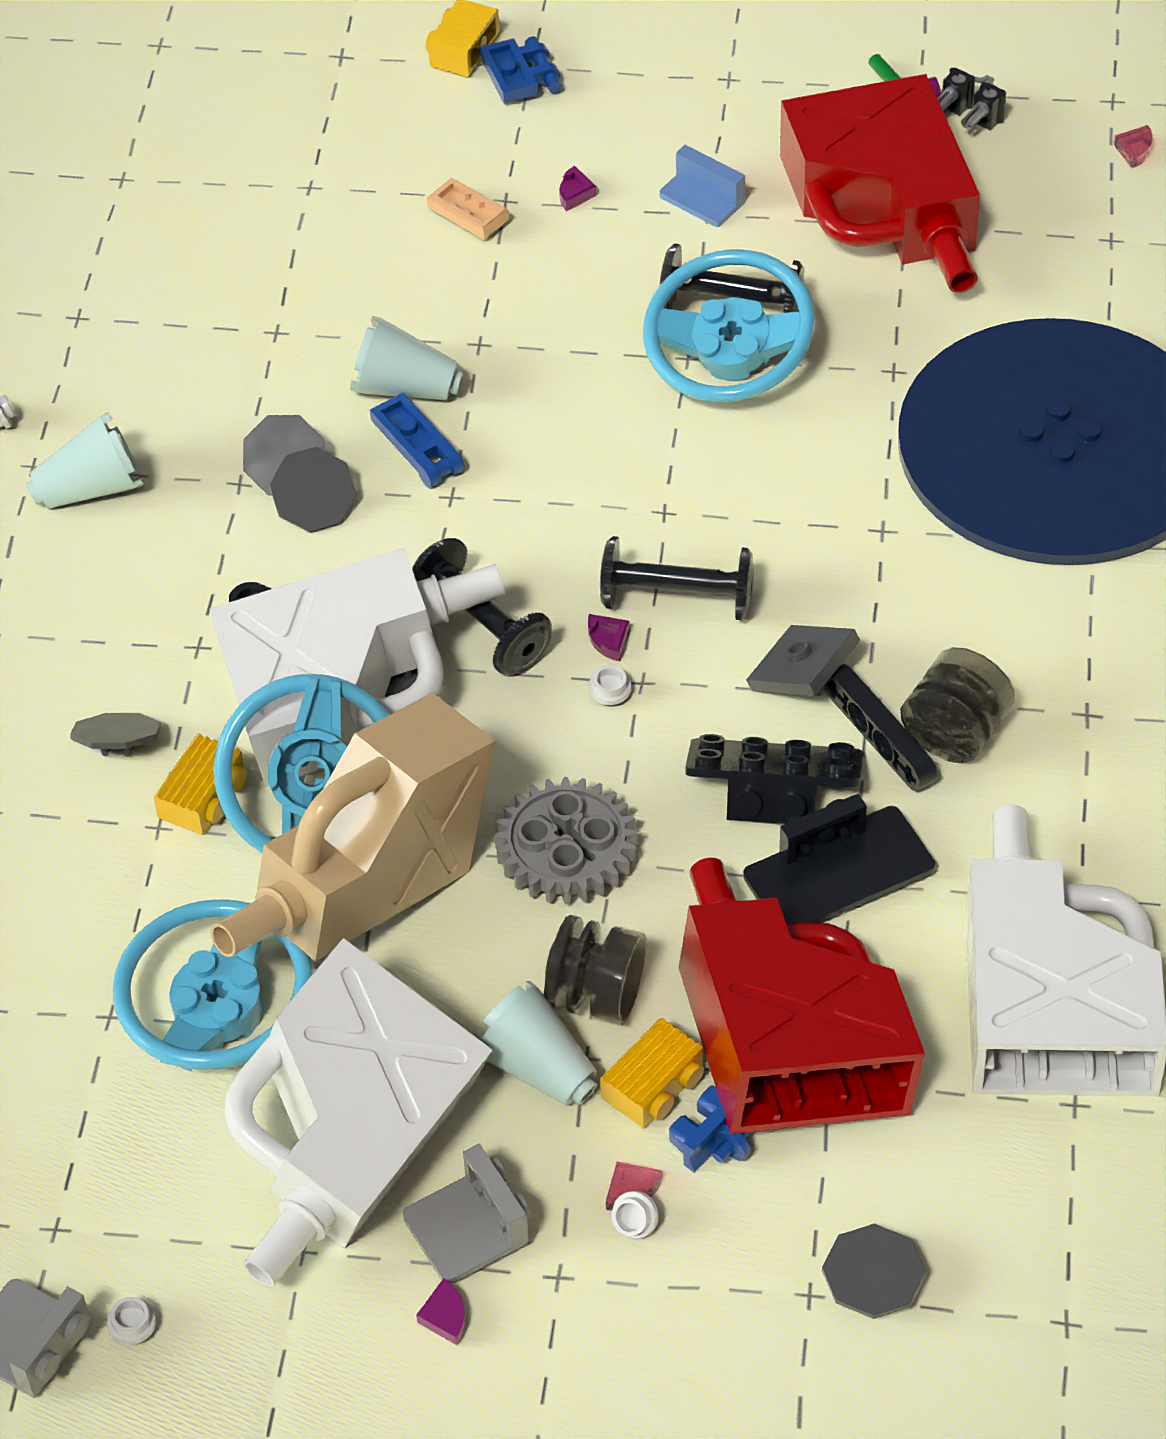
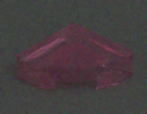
(1134, 145)
(632, 1178)

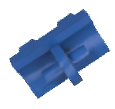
(709, 1137)

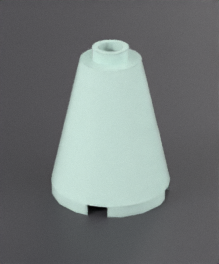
(400, 363)
(85, 467)
(537, 1047)

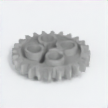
(566, 840)

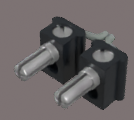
(959, 96)

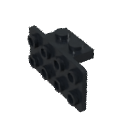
(772, 778)
(839, 860)

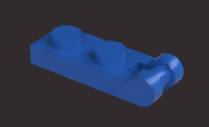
(416, 439)

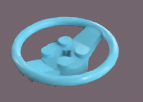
(706, 333)
(313, 739)
(205, 978)

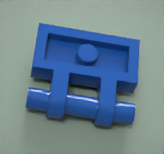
(510, 70)

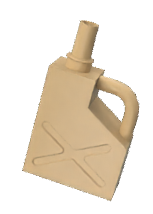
(376, 837)

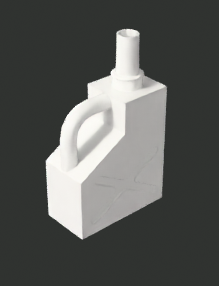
(346, 625)
(1052, 991)
(366, 1087)

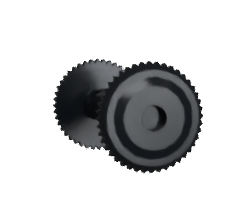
(729, 284)
(676, 578)
(520, 641)

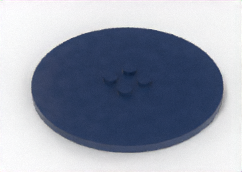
(1042, 440)

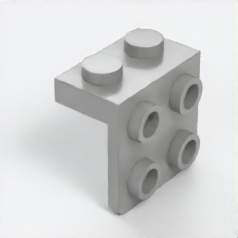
(470, 1219)
(37, 1333)

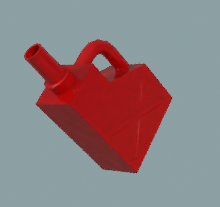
(884, 170)
(793, 1014)

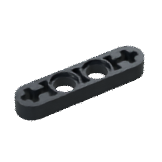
(881, 728)

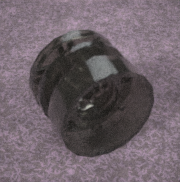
(957, 705)
(586, 968)

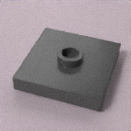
(803, 660)

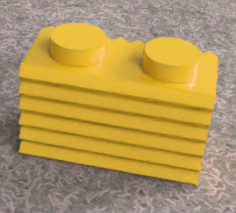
(461, 34)
(189, 791)
(653, 1073)

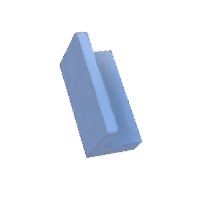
(704, 187)

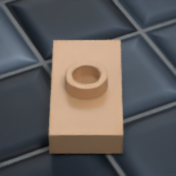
(467, 208)

